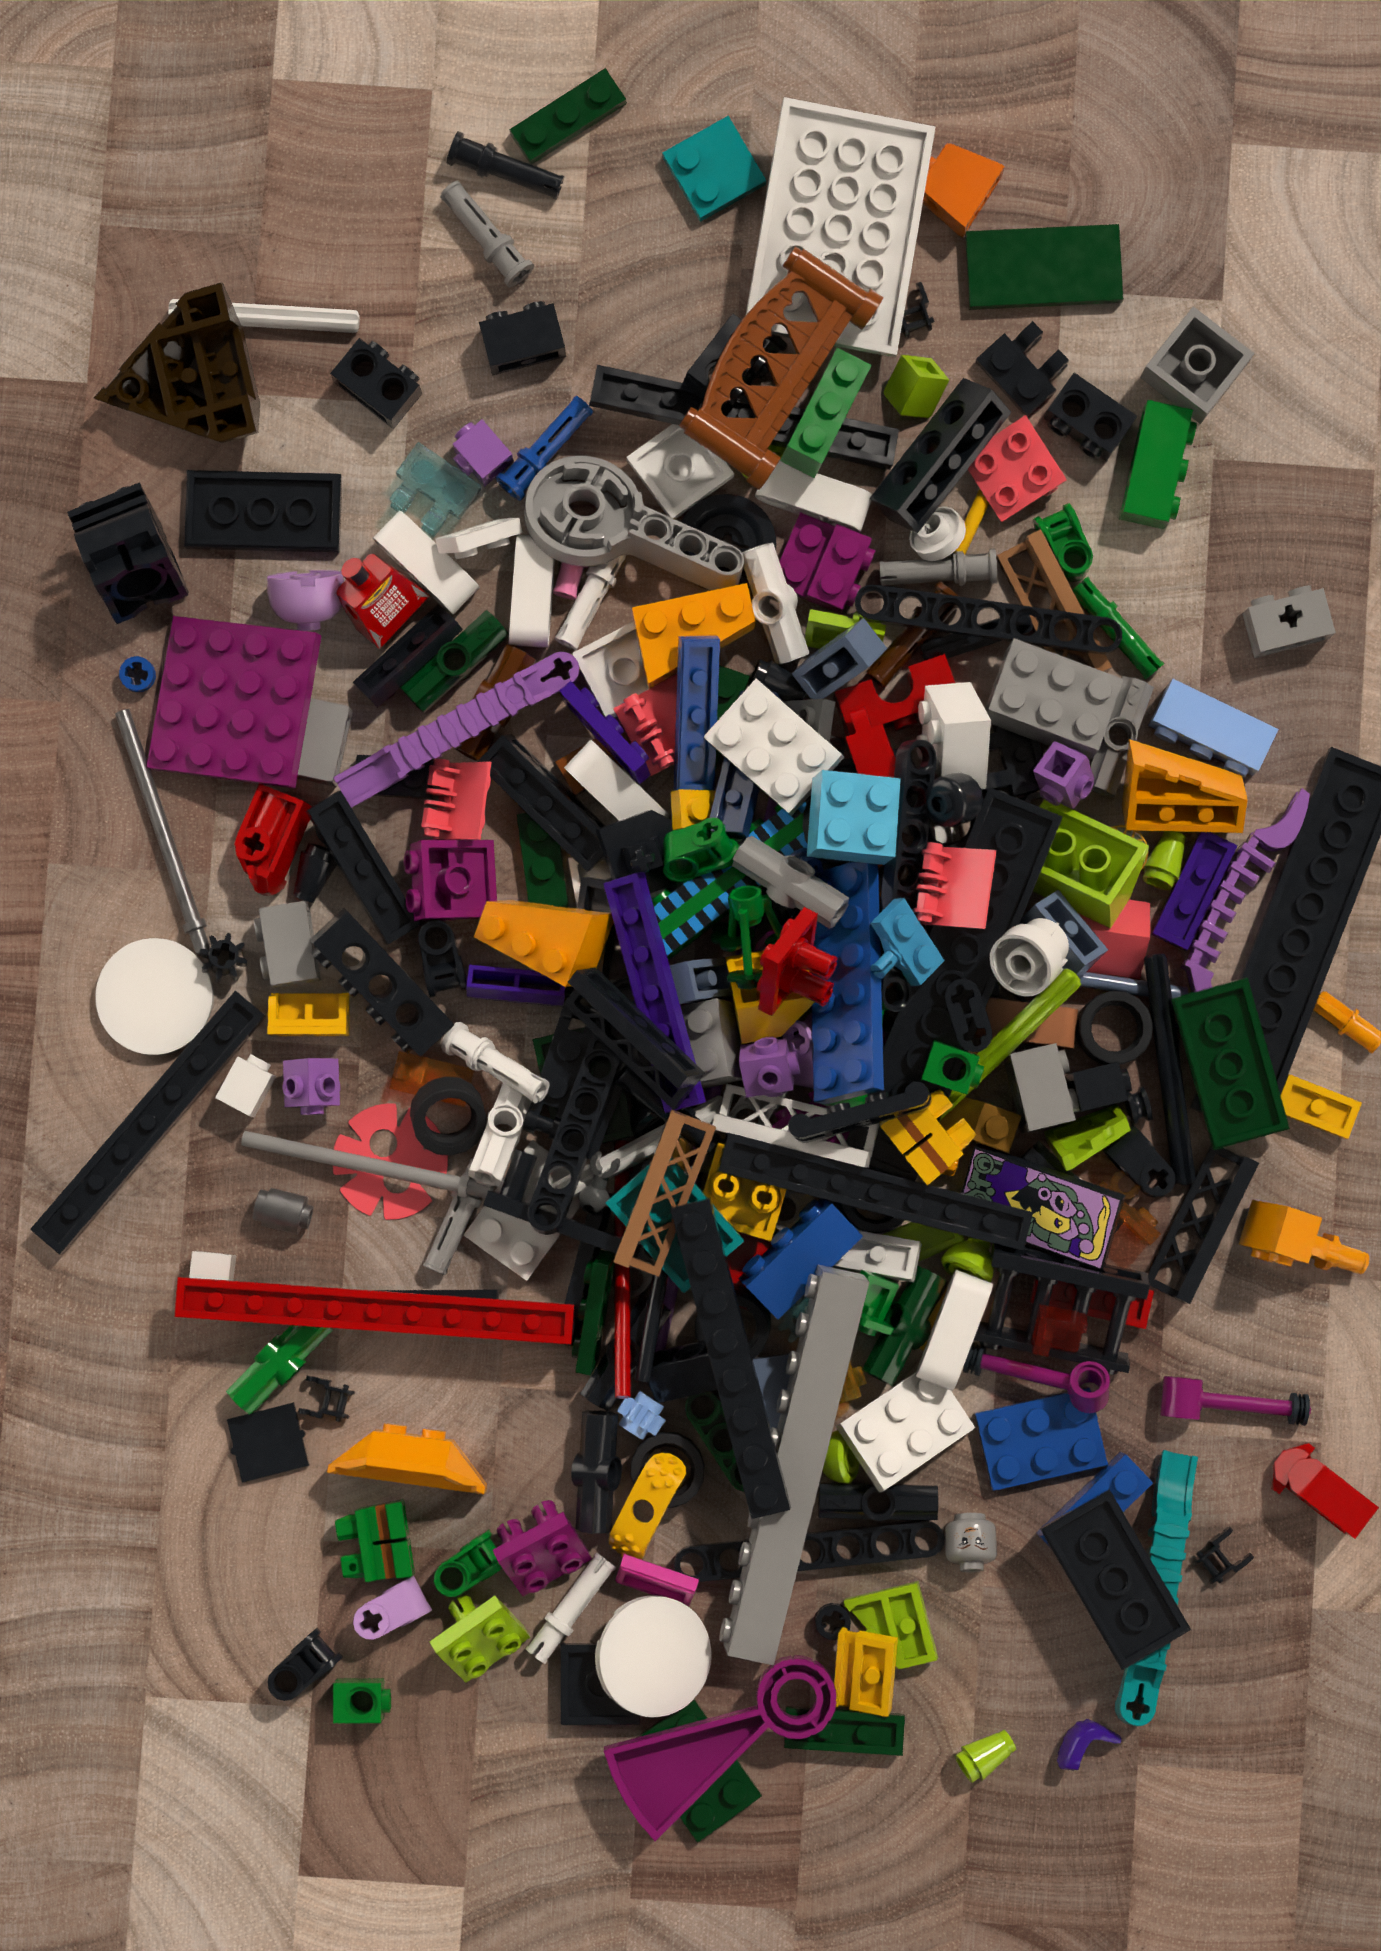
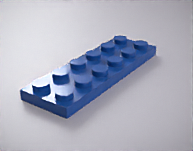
(849, 1027)

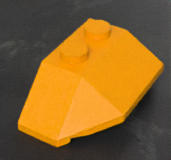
(410, 1459)

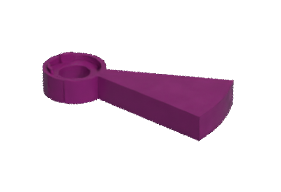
(674, 1767)

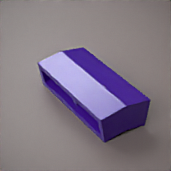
(513, 994)

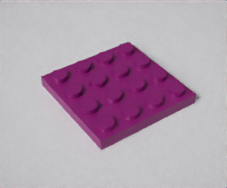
(234, 701)

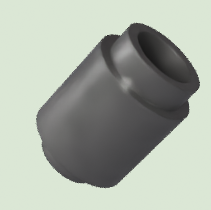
(282, 1210)

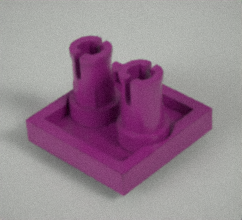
(542, 1552)

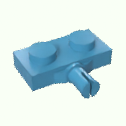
(904, 944)

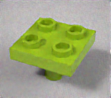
(478, 1637)

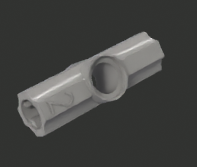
(1127, 714)
(790, 881)

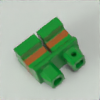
(381, 1559)

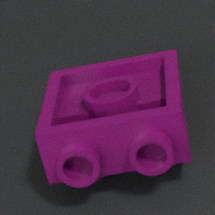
(825, 561)
(450, 879)

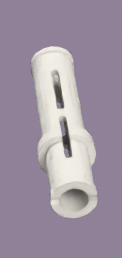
(583, 610)
(570, 1608)

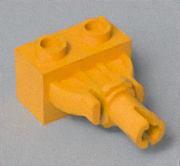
(1290, 1235)

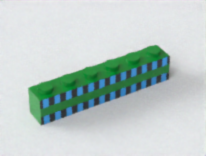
(704, 900)

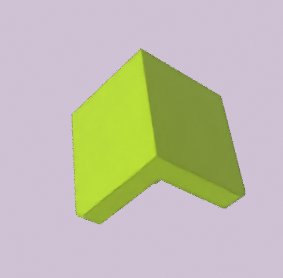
(916, 386)

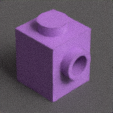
(481, 452)

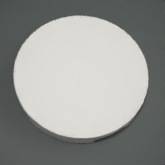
(154, 996)
(653, 1656)

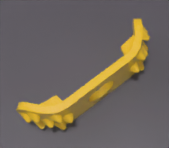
(656, 1485)

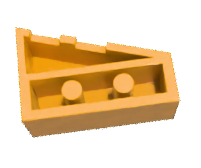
(710, 613)
(1180, 793)
(545, 936)

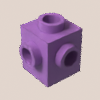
(1064, 775)
(768, 1067)
(311, 1084)

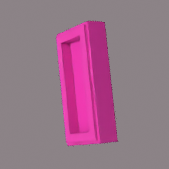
(656, 1580)

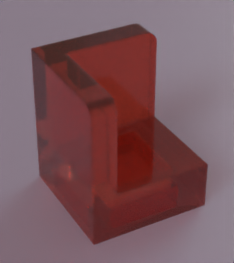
(1058, 1330)

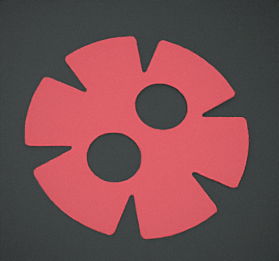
(366, 1188)

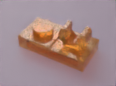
(414, 1071)
(1139, 1222)

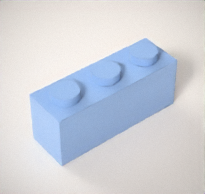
(1212, 728)

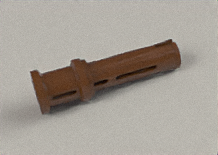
(907, 643)

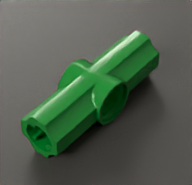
(275, 1365)

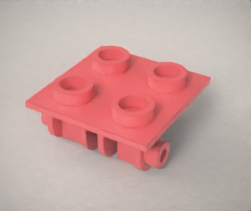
(1015, 469)
(652, 722)
(460, 800)
(955, 886)

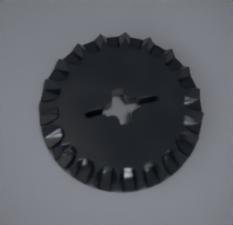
(734, 517)

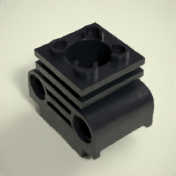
(127, 552)

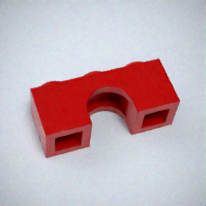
(900, 714)

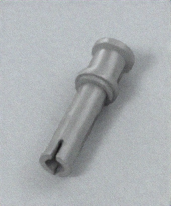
(497, 246)
(958, 568)

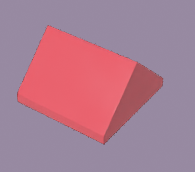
(1125, 941)

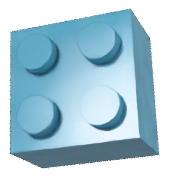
(853, 817)

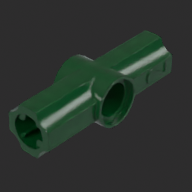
(474, 643)
(910, 1325)

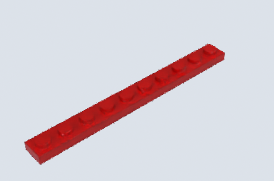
(374, 1310)

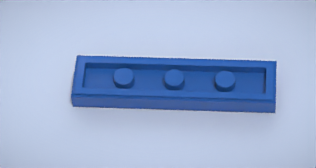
(696, 712)

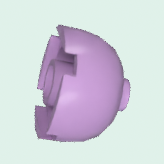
(305, 597)

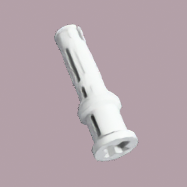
(482, 1055)

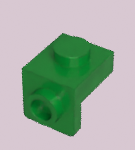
(877, 1303)

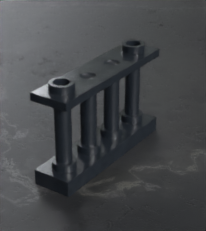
(1049, 1270)

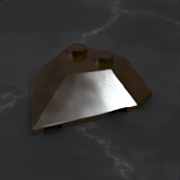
(192, 371)

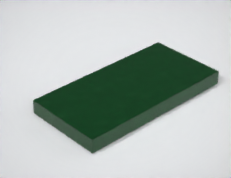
(1044, 267)
(1230, 1063)

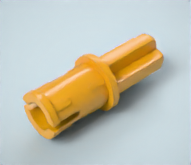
(1348, 1021)

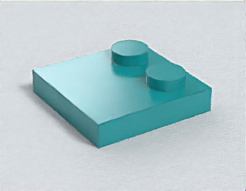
(714, 168)

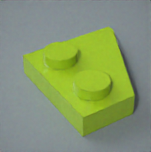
(1086, 1135)
(899, 1614)

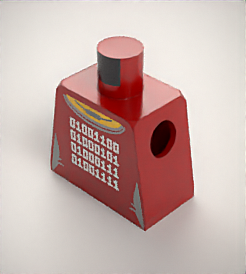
(378, 597)

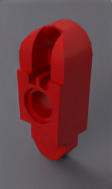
(870, 746)

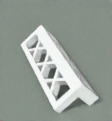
(783, 1137)

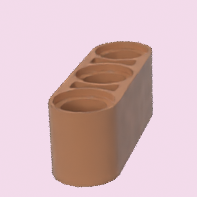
(1057, 1028)

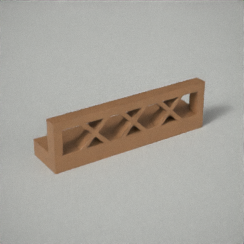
(1056, 585)
(650, 1187)

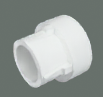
(1029, 956)

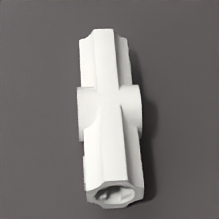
(780, 626)
(498, 1146)

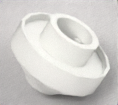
(939, 535)

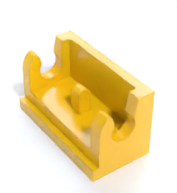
(309, 1014)

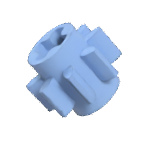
(641, 1415)

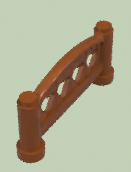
(746, 440)

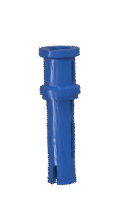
(528, 458)

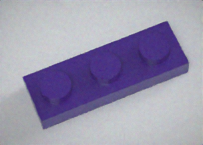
(606, 731)
(1194, 890)

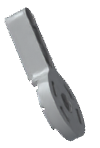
(619, 530)

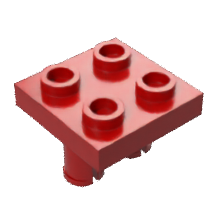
(788, 965)

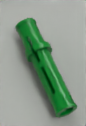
(1131, 644)

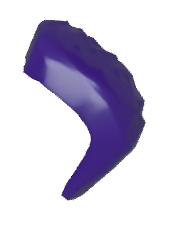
(1078, 1739)

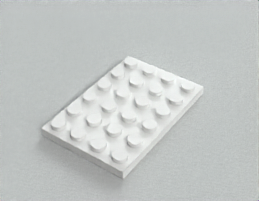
(854, 199)

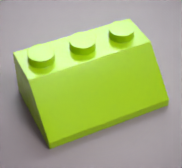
(1091, 865)

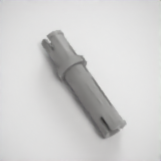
(451, 1230)

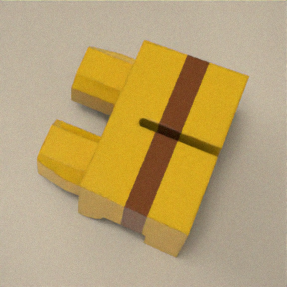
(937, 1150)

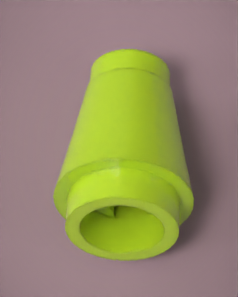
(1165, 861)
(984, 1755)

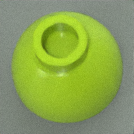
(969, 1257)
(840, 1461)

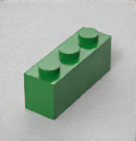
(825, 412)
(1157, 464)

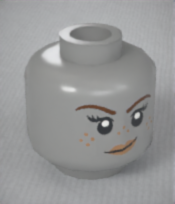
(970, 1541)

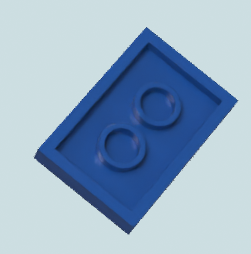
(1038, 1440)

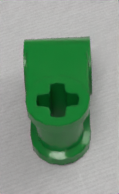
(1066, 537)
(695, 850)
(471, 1564)

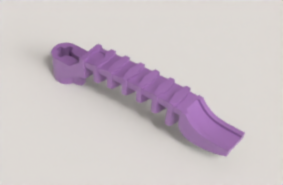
(450, 730)
(1270, 839)

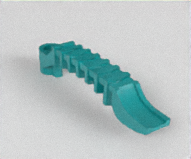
(1173, 1513)

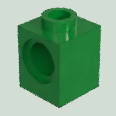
(939, 1054)
(344, 1709)

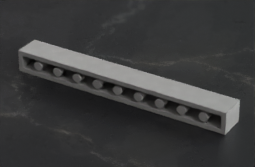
(801, 1443)

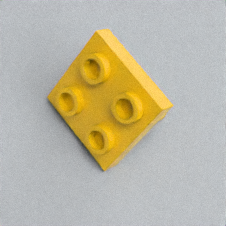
(745, 1203)

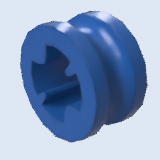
(146, 666)

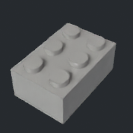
(1052, 698)

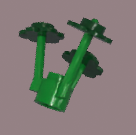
(745, 910)

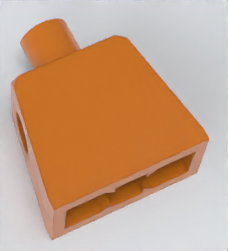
(960, 186)

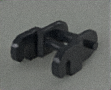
(926, 321)
(339, 1413)
(1203, 1558)

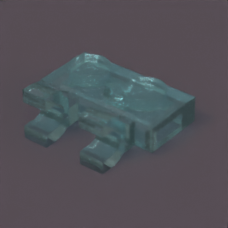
(438, 481)

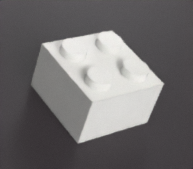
(957, 729)

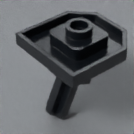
(637, 847)

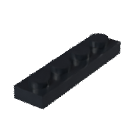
(362, 867)

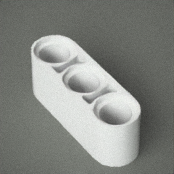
(817, 497)
(421, 561)
(531, 595)
(610, 783)
(954, 1330)

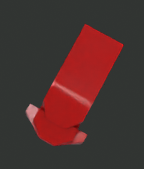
(278, 824)
(1322, 1490)

